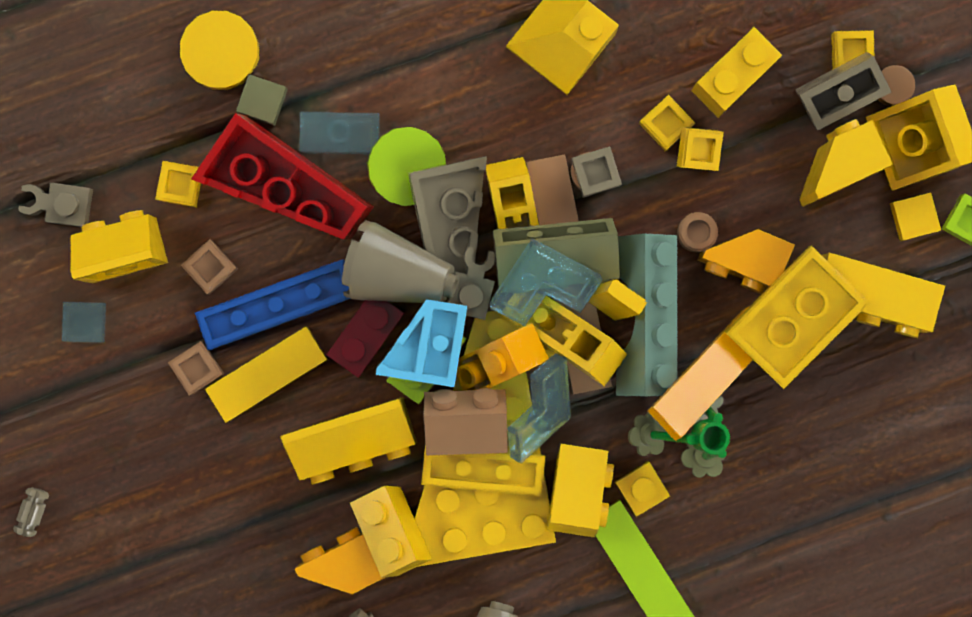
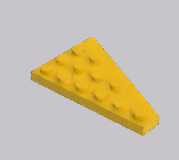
(480, 522)

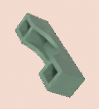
(650, 271)

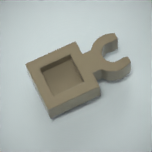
(63, 204)
(473, 287)

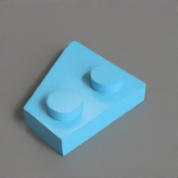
(428, 346)

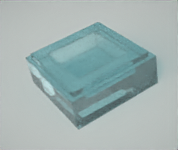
(83, 322)

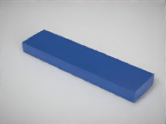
(272, 305)

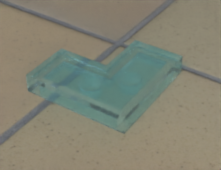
(542, 273)
(548, 411)

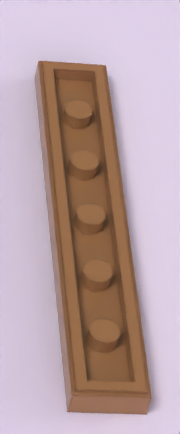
(555, 205)

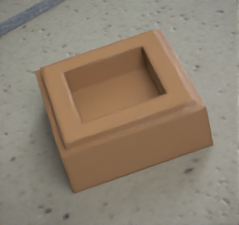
(209, 267)
(196, 368)

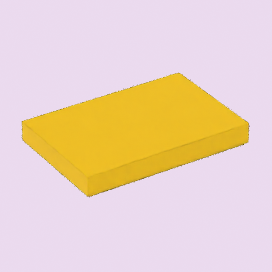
(797, 317)

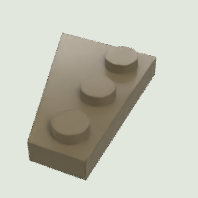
(448, 208)

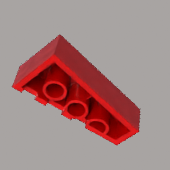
(271, 174)

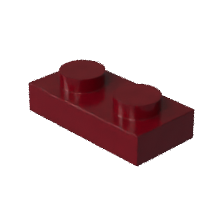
(365, 335)

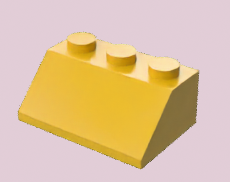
(350, 441)

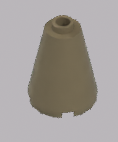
(395, 269)

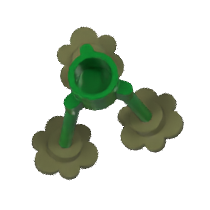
(705, 441)

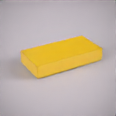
(617, 300)

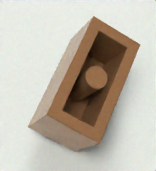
(465, 422)

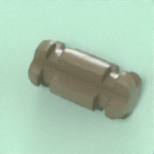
(31, 512)

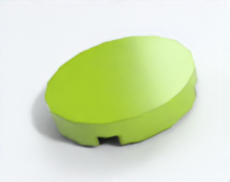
(397, 155)

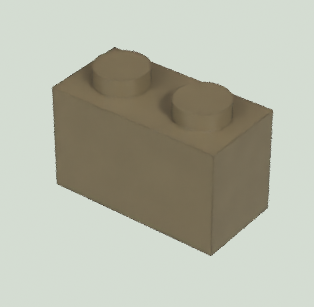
(843, 90)

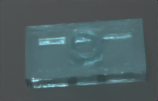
(338, 132)

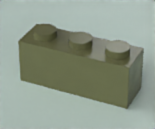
(586, 242)

